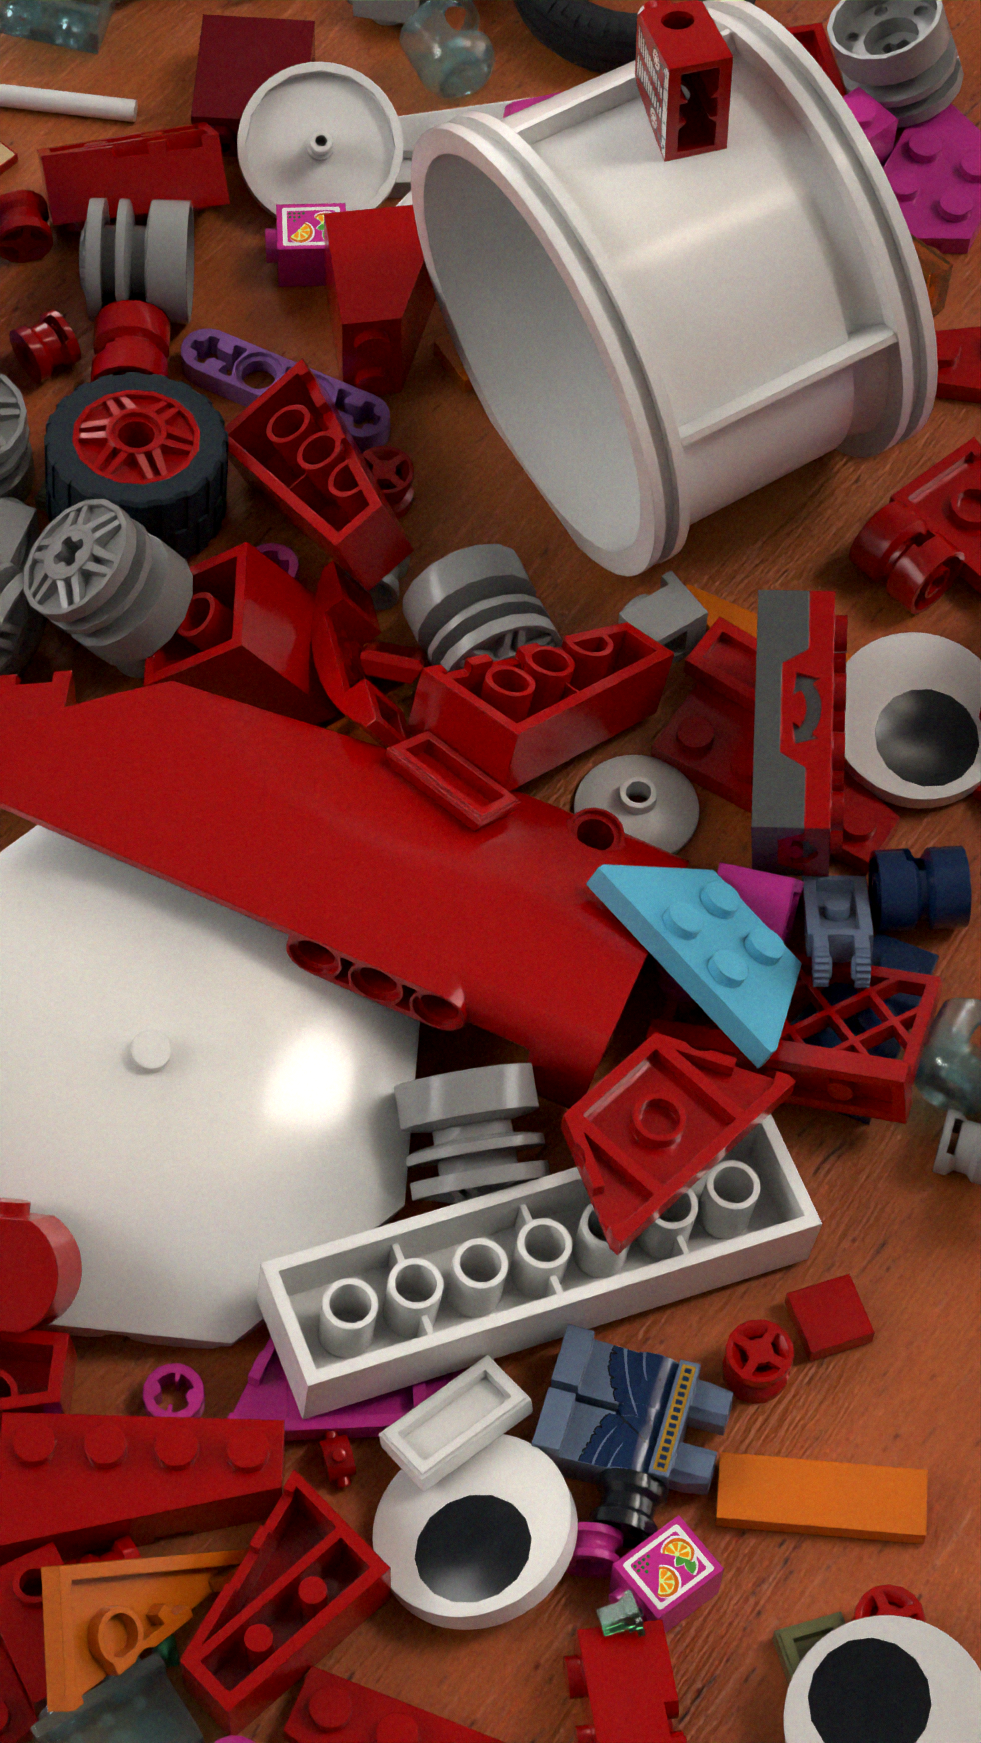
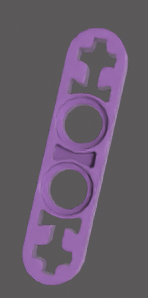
(246, 358)

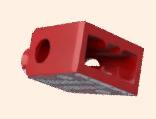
(677, 48)

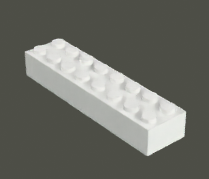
(516, 1272)

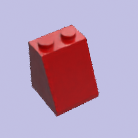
(376, 295)
(246, 638)

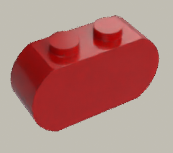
(36, 1267)

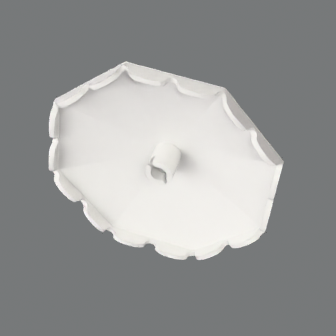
(182, 1094)

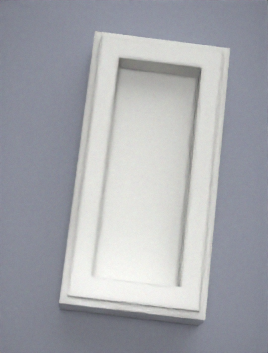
(455, 1423)

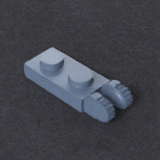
(837, 926)

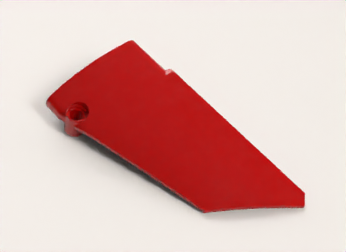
(350, 864)

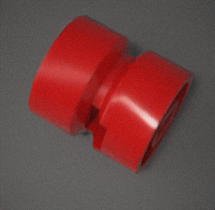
(130, 339)
(913, 563)

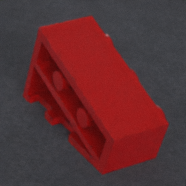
(284, 1609)

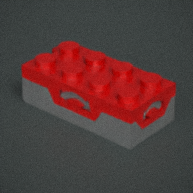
(798, 733)

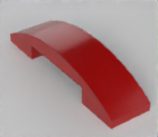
(340, 627)

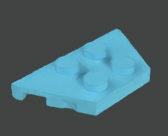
(708, 946)

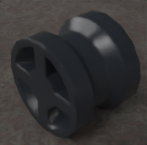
(629, 1503)

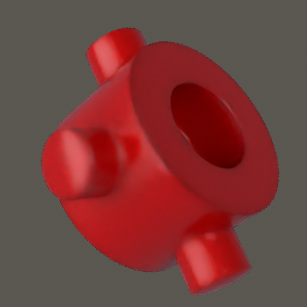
(337, 1458)

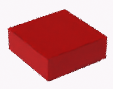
(829, 1317)

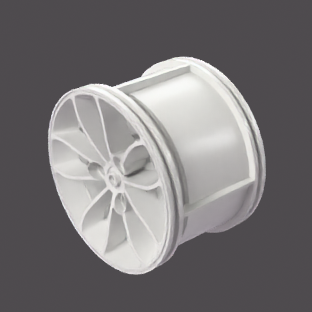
(683, 319)

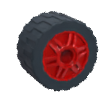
(144, 448)

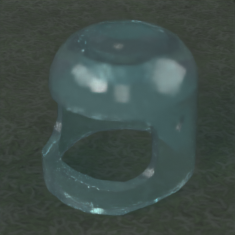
(445, 59)
(949, 1063)

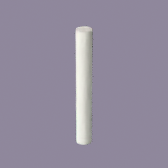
(68, 103)

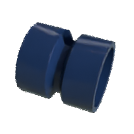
(919, 889)

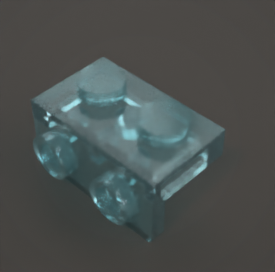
(58, 22)
(124, 1709)

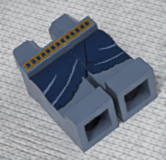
(629, 1413)

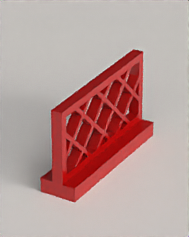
(841, 1076)

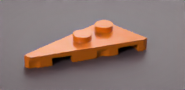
(114, 1609)

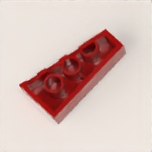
(311, 470)
(543, 703)
(135, 1476)
(623, 1686)

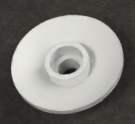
(664, 819)

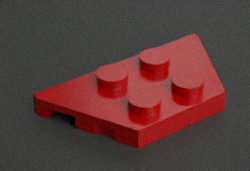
(661, 1128)

